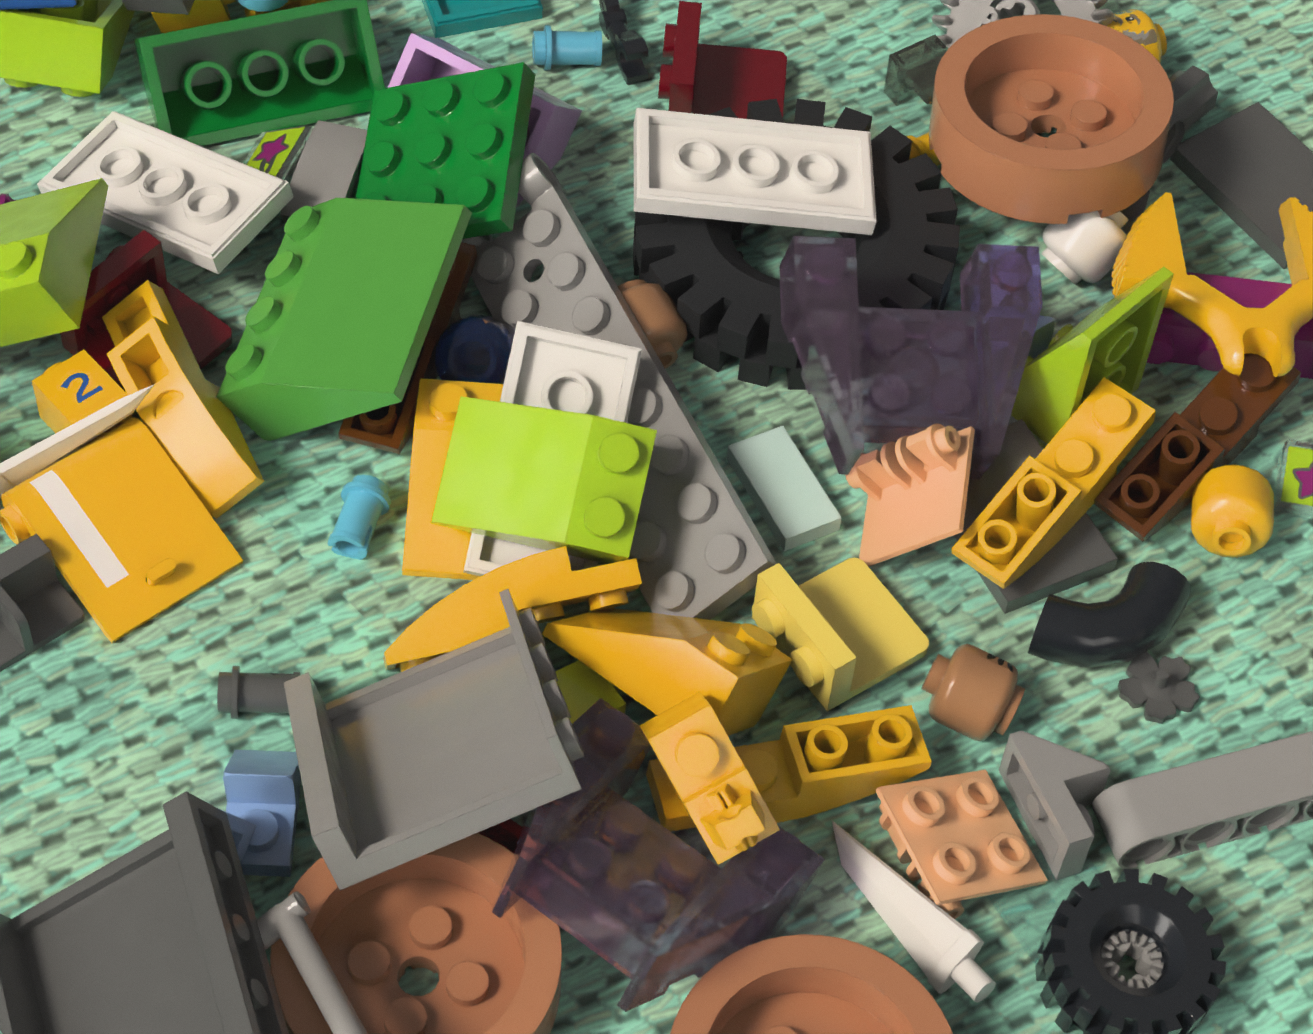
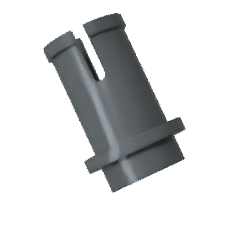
(252, 692)

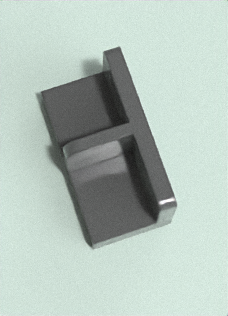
(32, 601)

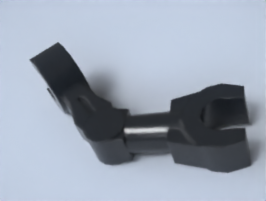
(628, 44)

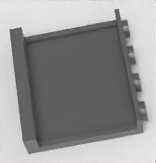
(145, 943)

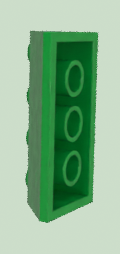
(262, 72)

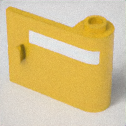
(117, 519)

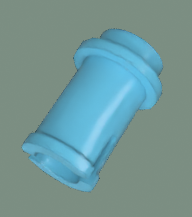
(566, 48)
(363, 504)

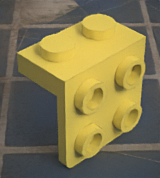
(837, 628)

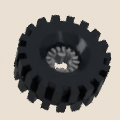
(1139, 921)

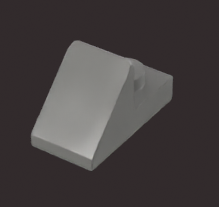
(1051, 794)

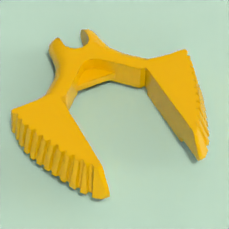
(1233, 328)

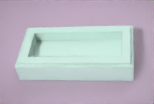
(783, 488)

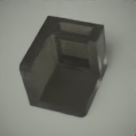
(913, 71)

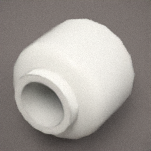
(1085, 245)

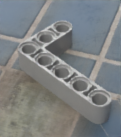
(1208, 801)

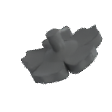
(1158, 687)

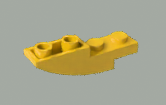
(182, 405)
(1056, 487)
(535, 582)
(817, 765)

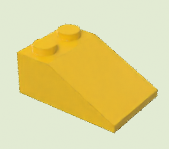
(429, 547)
(674, 657)

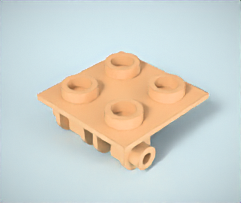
(913, 491)
(957, 838)

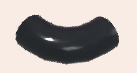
(1114, 628)

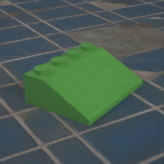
(341, 312)

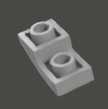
(327, 166)

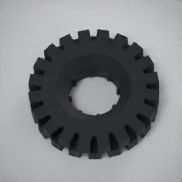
(739, 308)

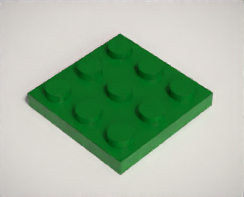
(452, 144)

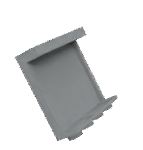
(433, 751)

